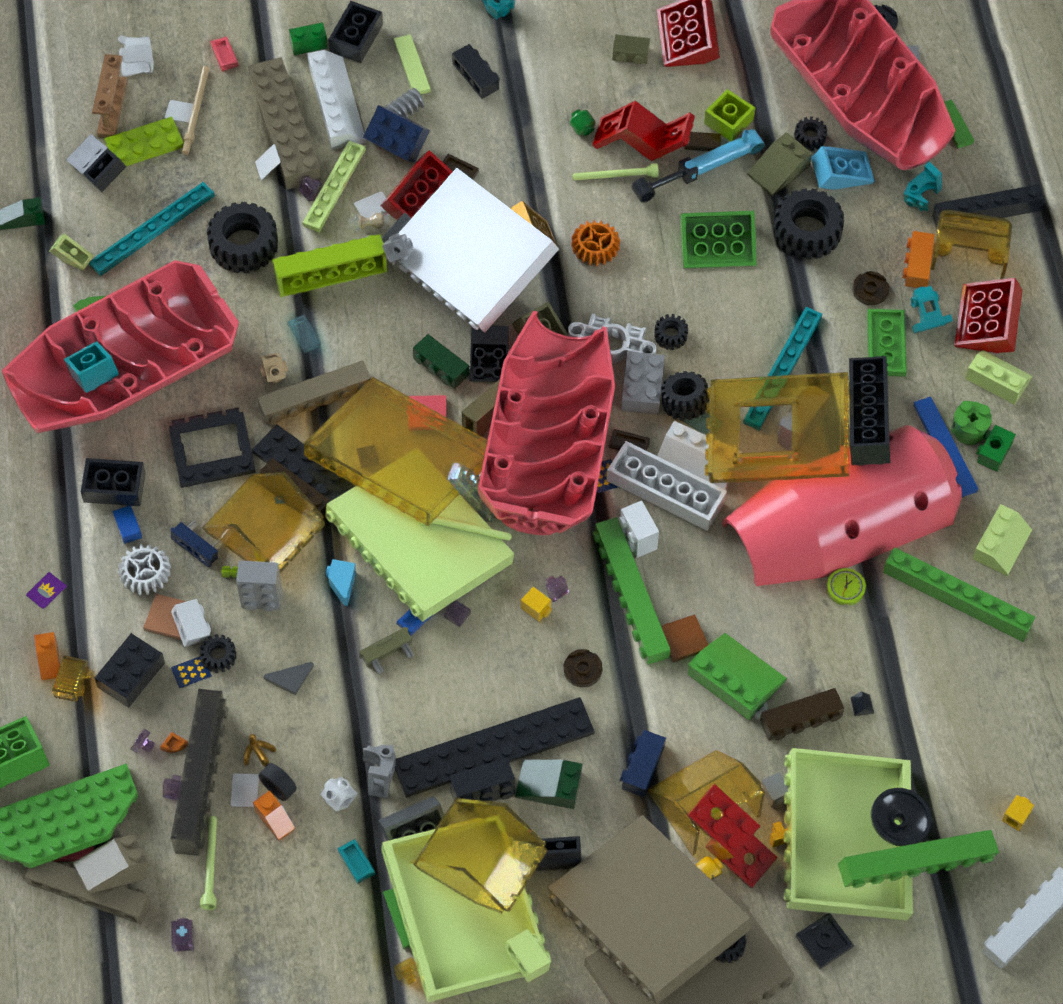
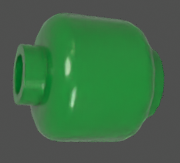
(582, 122)

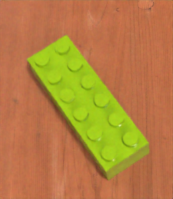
(330, 265)

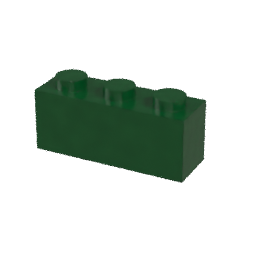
(441, 361)

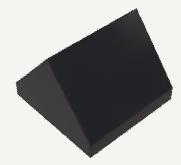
(862, 704)

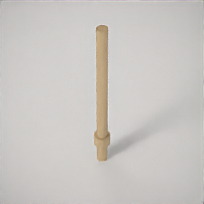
(189, 136)

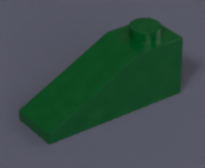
(22, 214)

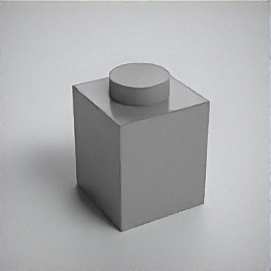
(774, 789)

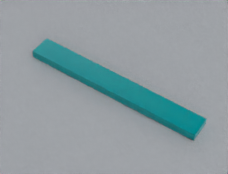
(151, 229)
(787, 360)

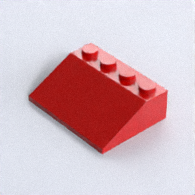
(688, 33)
(416, 186)
(989, 316)

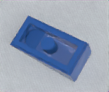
(127, 524)

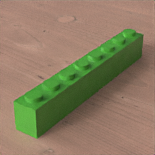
(631, 591)
(959, 594)
(918, 858)

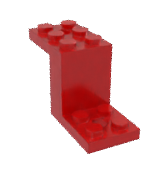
(643, 131)
(732, 836)

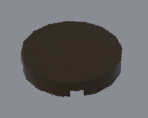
(870, 288)
(582, 668)

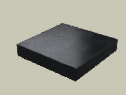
(824, 940)

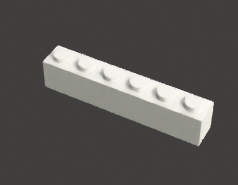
(1026, 921)

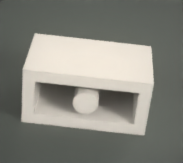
(191, 622)

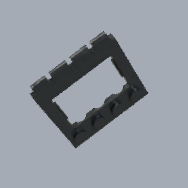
(216, 469)

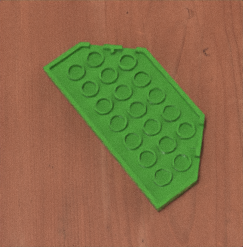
(66, 818)

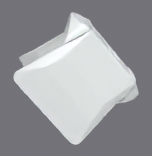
(136, 55)

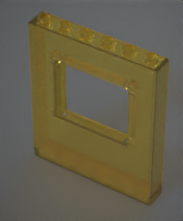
(818, 427)

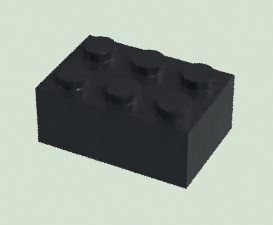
(355, 31)
(113, 482)
(129, 670)
(484, 782)

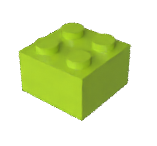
(729, 115)

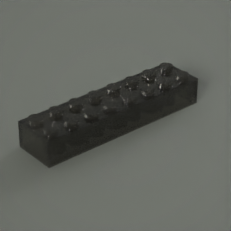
(198, 772)

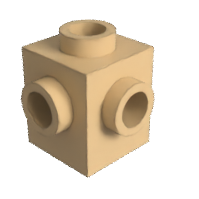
(269, 363)

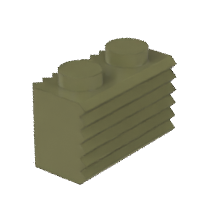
(631, 49)

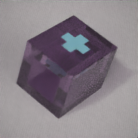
(182, 935)

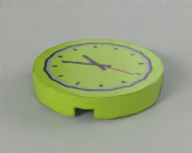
(846, 586)

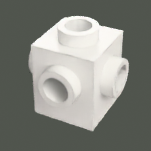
(338, 793)

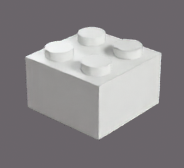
(639, 529)

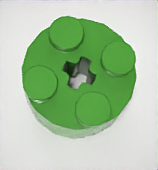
(971, 422)

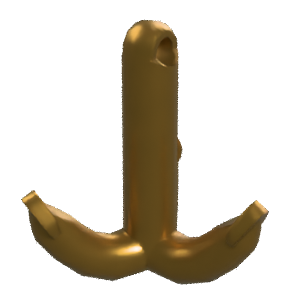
(256, 746)

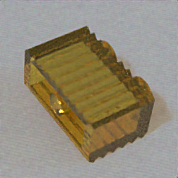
(71, 679)

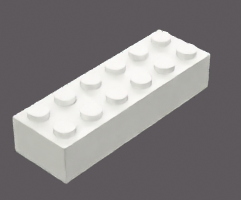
(666, 485)

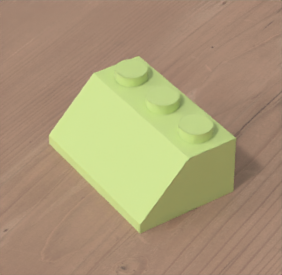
(998, 376)
(1002, 540)

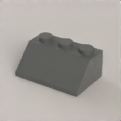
(413, 819)

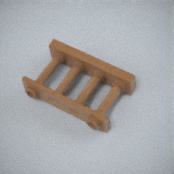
(109, 96)

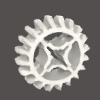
(146, 576)

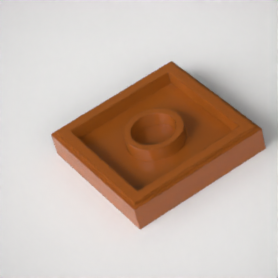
(684, 638)

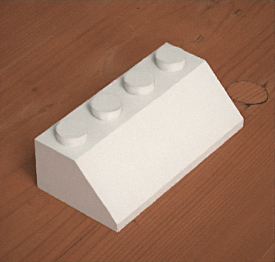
(687, 450)

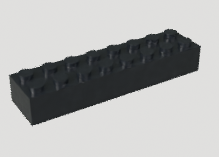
(869, 411)

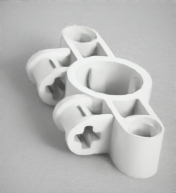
(632, 336)

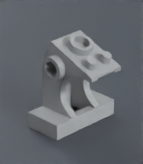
(385, 758)

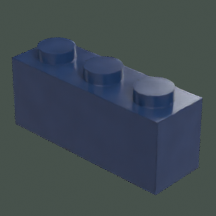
(643, 763)

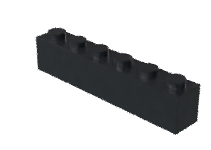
(996, 204)

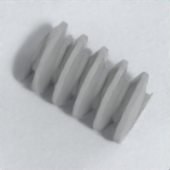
(407, 102)

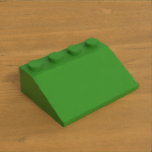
(718, 239)
(735, 675)
(19, 752)

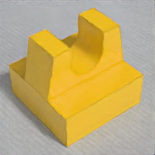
(777, 836)

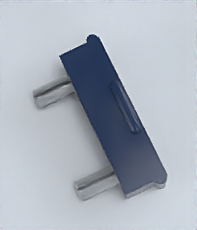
(195, 544)

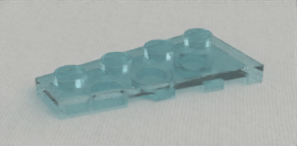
(467, 485)

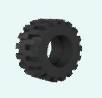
(684, 395)

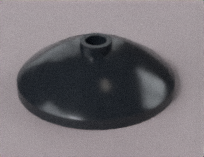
(905, 807)

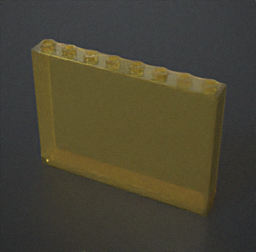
(396, 450)

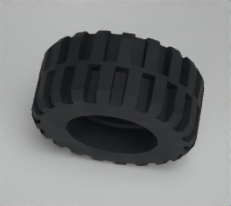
(808, 204)
(238, 218)

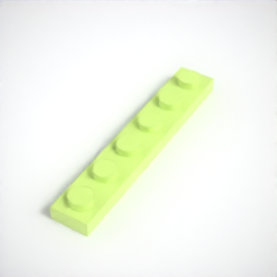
(334, 186)

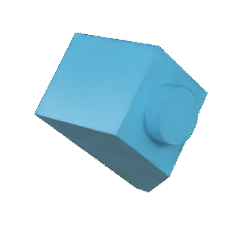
(341, 579)

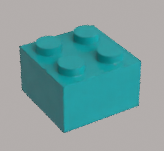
(91, 367)

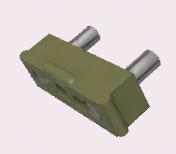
(381, 649)

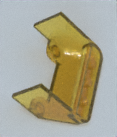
(975, 233)

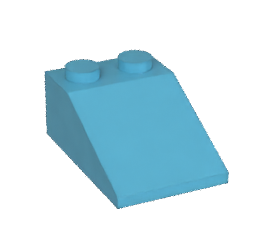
(841, 168)

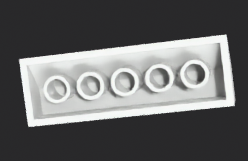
(335, 99)

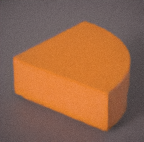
(173, 743)

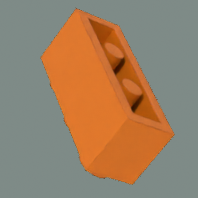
(918, 259)

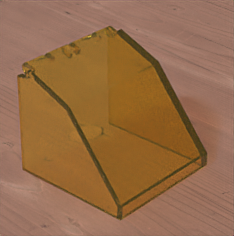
(266, 520)
(686, 787)
(482, 853)

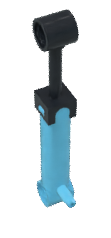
(690, 168)

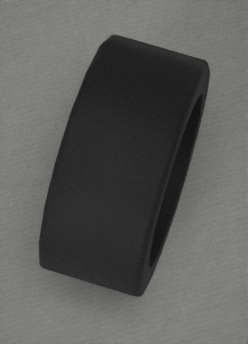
(277, 781)

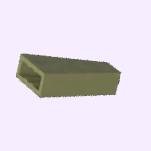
(479, 414)

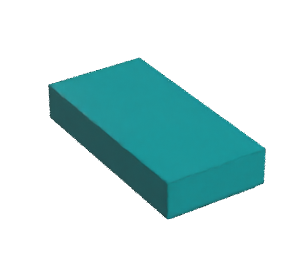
(356, 861)

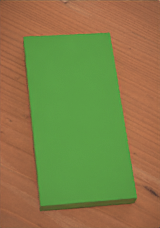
(887, 338)

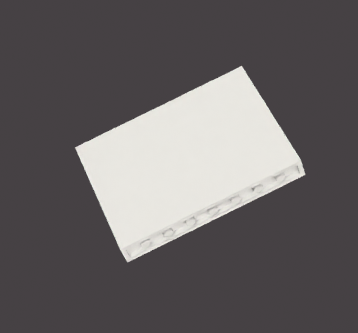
(473, 250)

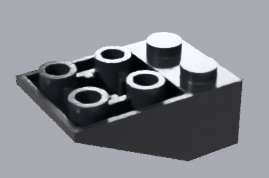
(96, 163)
(488, 353)

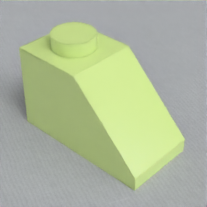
(71, 252)

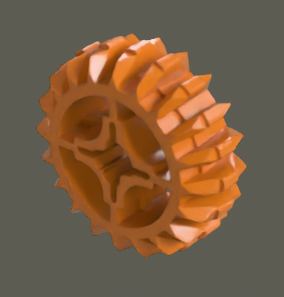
(598, 234)

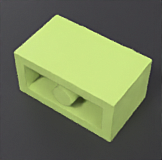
(528, 955)

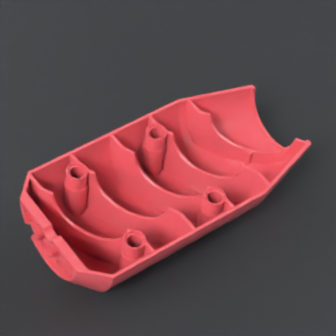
(865, 77)
(151, 330)
(548, 430)
(836, 522)

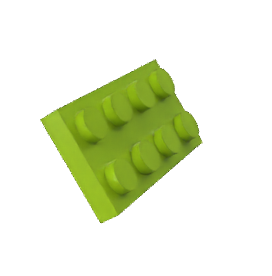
(145, 141)

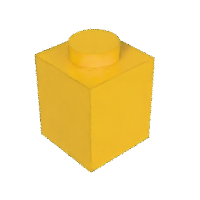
(536, 604)
(1018, 812)

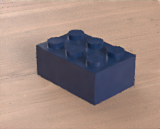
(396, 133)

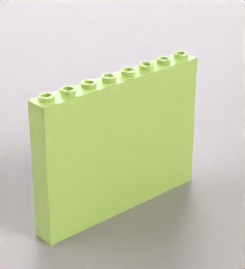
(418, 561)
(830, 820)
(452, 938)

